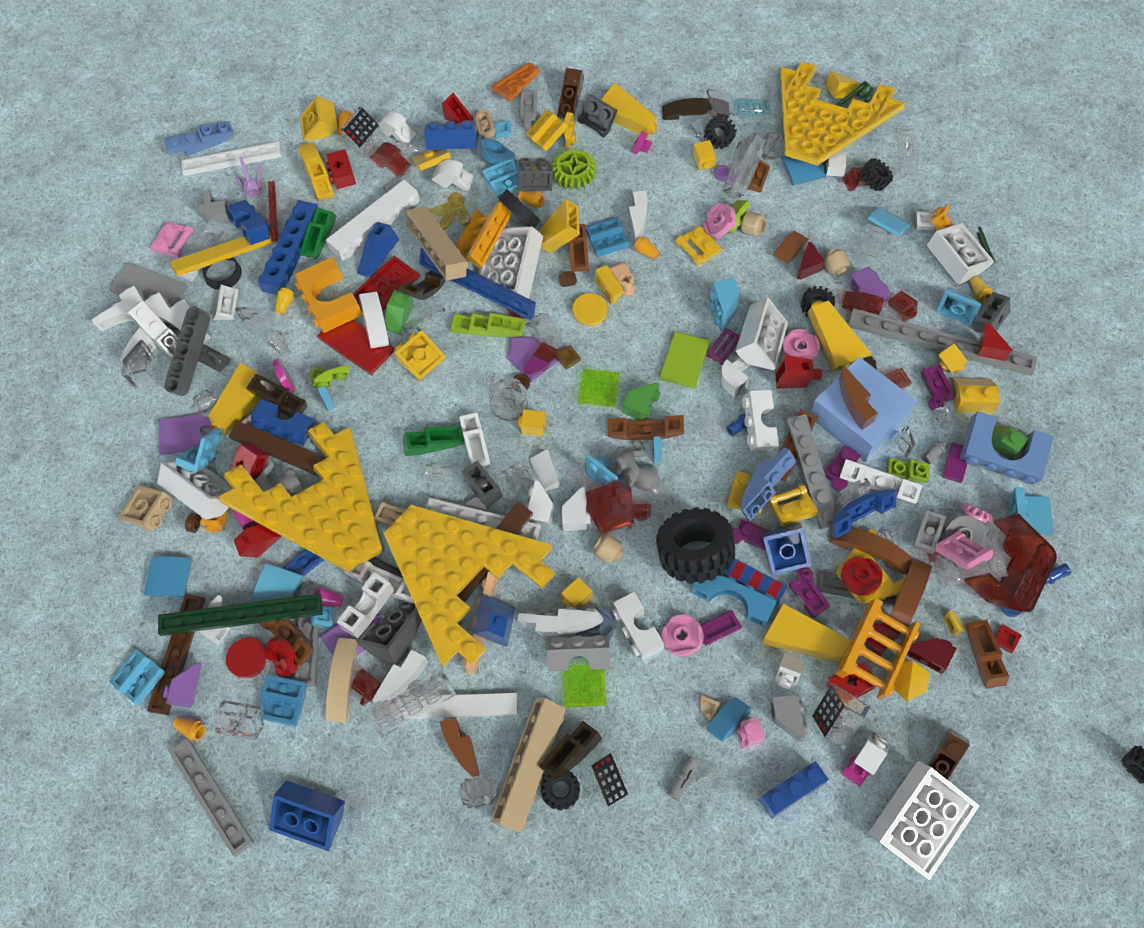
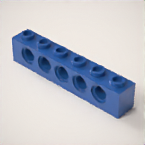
(286, 253)

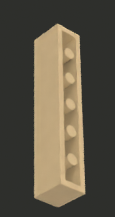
(436, 243)
(524, 773)

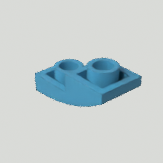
(726, 720)

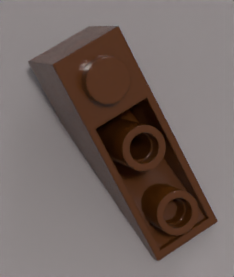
(570, 91)
(949, 753)

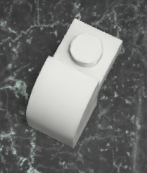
(395, 125)
(451, 172)
(732, 376)

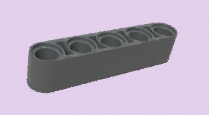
(187, 351)

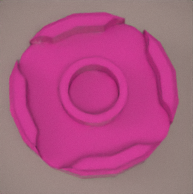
(283, 375)

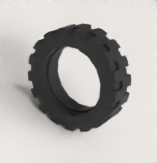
(519, 209)

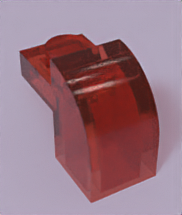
(390, 156)

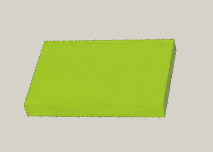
(685, 360)

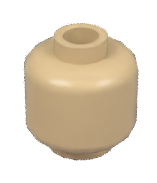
(753, 224)
(836, 262)
(608, 548)

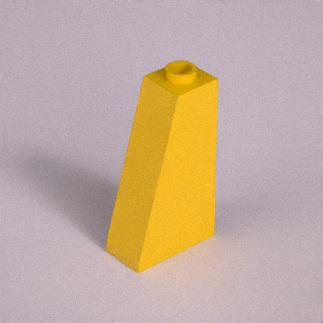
(630, 112)
(836, 337)
(234, 401)
(805, 636)

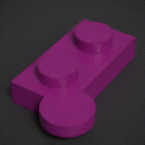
(938, 386)
(835, 468)
(750, 534)
(803, 587)

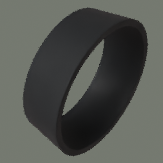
(230, 281)

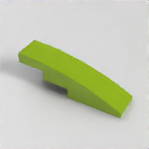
(491, 326)

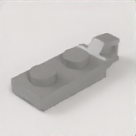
(528, 108)

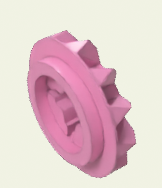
(976, 513)

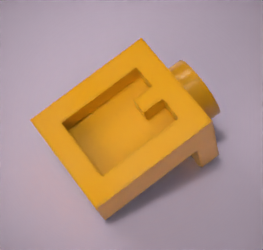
(939, 218)
(215, 524)

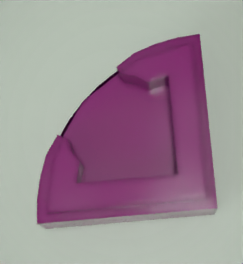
(536, 365)

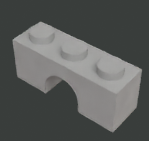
(562, 650)

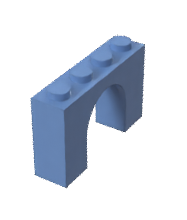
(979, 451)

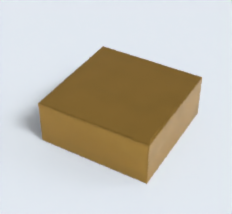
(568, 357)

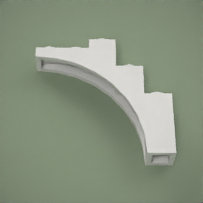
(157, 303)

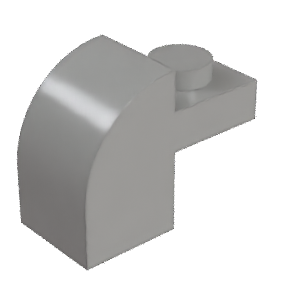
(213, 210)

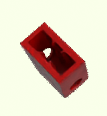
(796, 372)

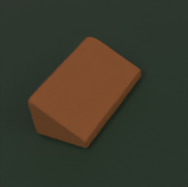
(759, 177)

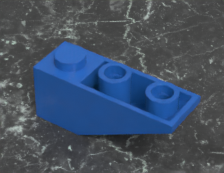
(377, 247)

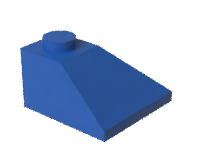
(787, 549)
(494, 620)

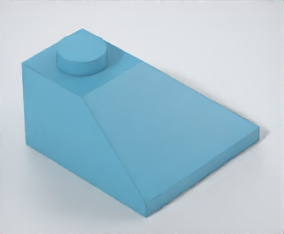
(958, 306)

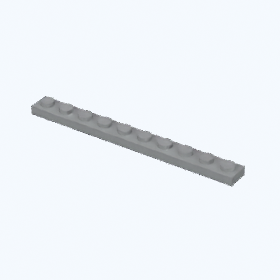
(936, 340)

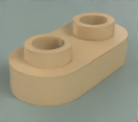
(485, 124)

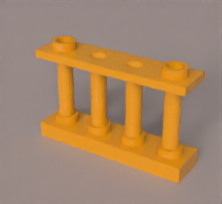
(483, 234)
(857, 648)

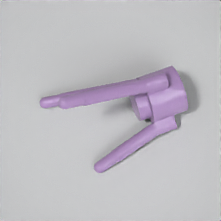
(250, 186)

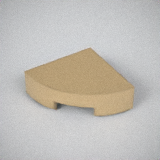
(709, 707)

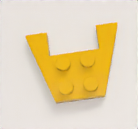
(887, 586)

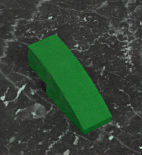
(317, 233)
(432, 440)

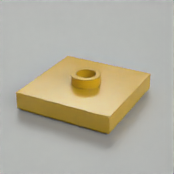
(430, 158)

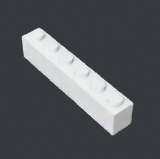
(384, 210)

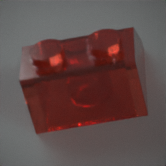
(611, 506)

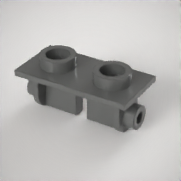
(213, 358)

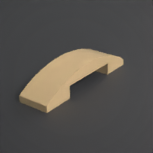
(340, 680)

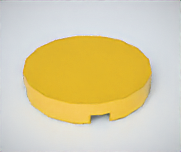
(590, 309)

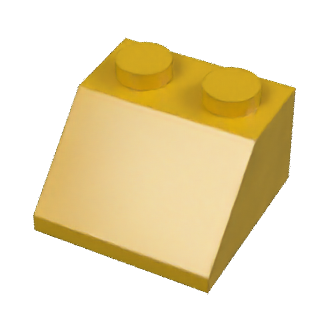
(318, 119)
(975, 395)

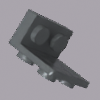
(534, 175)

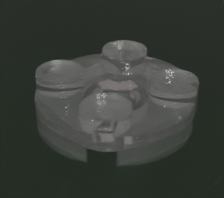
(852, 492)

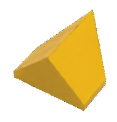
(911, 680)

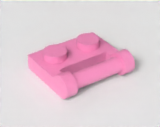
(168, 236)
(963, 550)

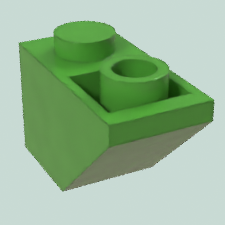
(640, 401)

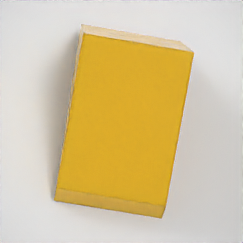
(840, 85)

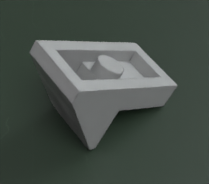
(929, 532)

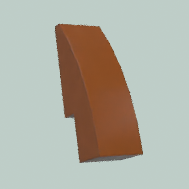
(579, 251)
(856, 399)
(987, 654)
(460, 746)

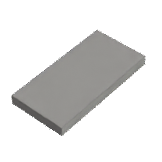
(148, 283)

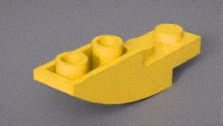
(316, 171)

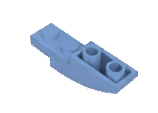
(204, 138)
(760, 487)

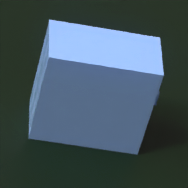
(889, 400)

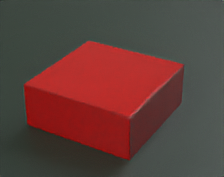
(1007, 638)

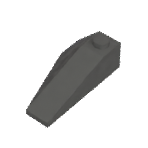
(392, 635)

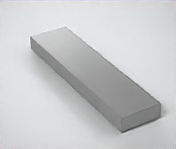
(308, 671)

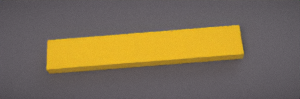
(214, 255)

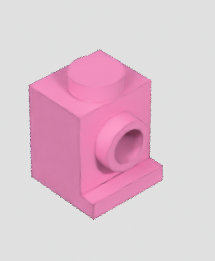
(750, 732)

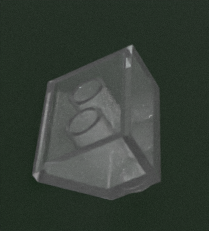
(951, 574)

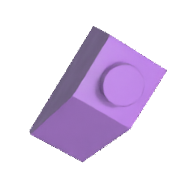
(183, 687)

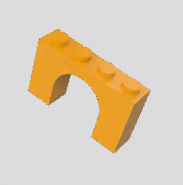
(330, 313)

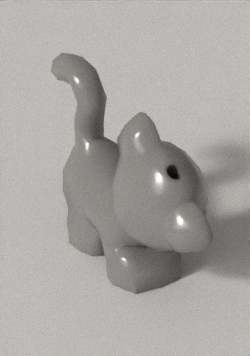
(644, 477)
(288, 479)

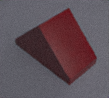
(811, 262)

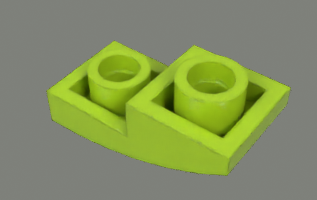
(740, 208)
(326, 378)
(912, 470)

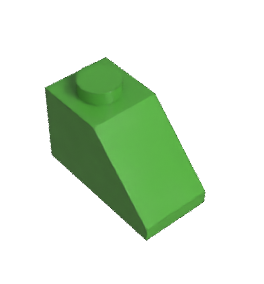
(398, 311)
(1007, 441)

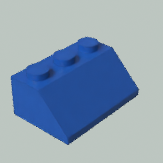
(451, 135)
(306, 815)

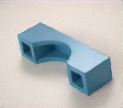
(757, 605)

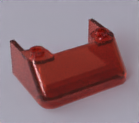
(1027, 571)

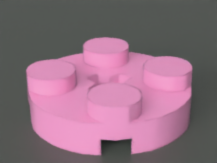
(719, 228)
(803, 337)
(691, 643)

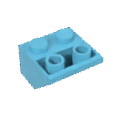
(724, 302)

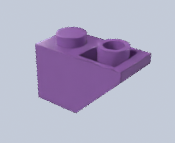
(868, 282)

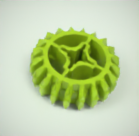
(582, 165)

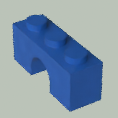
(252, 223)
(266, 419)
(793, 789)

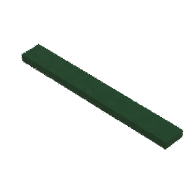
(240, 614)

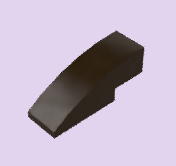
(276, 394)
(570, 750)

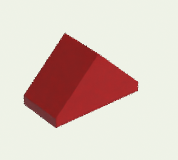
(455, 110)
(993, 345)

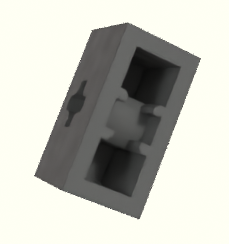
(993, 311)
(481, 484)

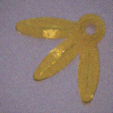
(450, 209)

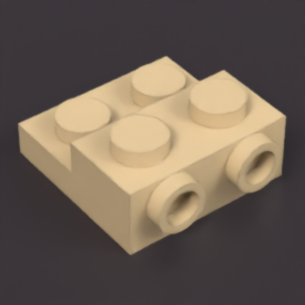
(146, 508)

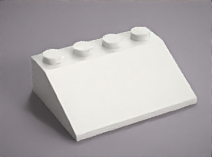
(514, 259)
(923, 819)

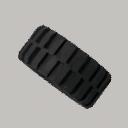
(700, 563)

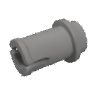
(937, 449)

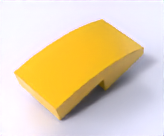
(569, 134)

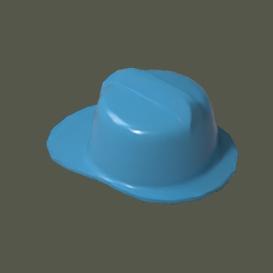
(495, 152)

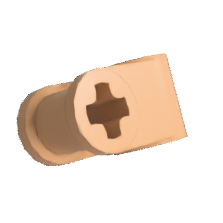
(624, 277)

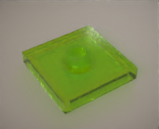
(599, 388)
(584, 687)

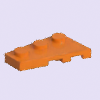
(515, 82)

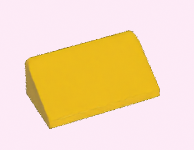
(608, 284)

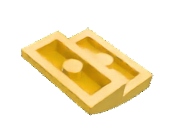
(546, 130)

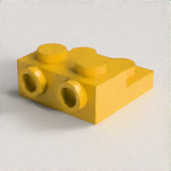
(419, 355)

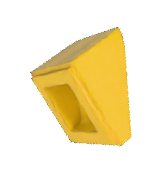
(954, 623)

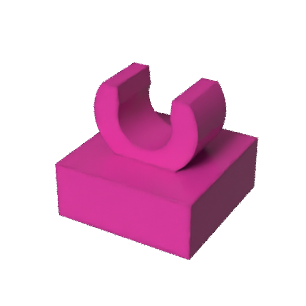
(641, 143)
(855, 772)

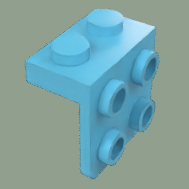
(199, 457)

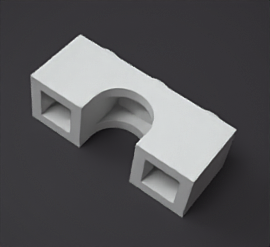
(759, 436)
(357, 618)
(644, 641)

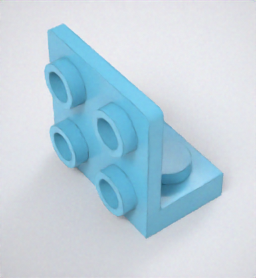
(600, 470)
(1033, 509)

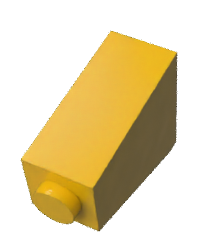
(560, 227)

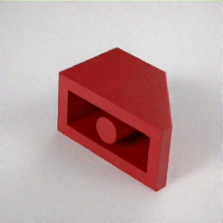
(255, 541)

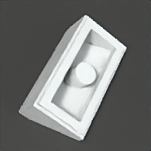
(226, 303)
(544, 470)

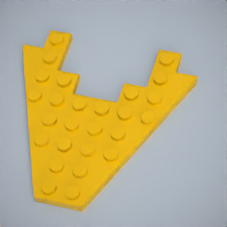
(821, 129)
(326, 518)
(440, 559)

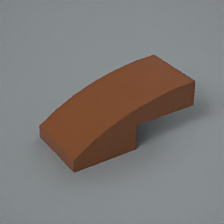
(790, 246)

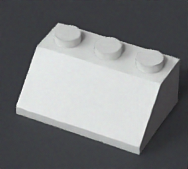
(959, 253)

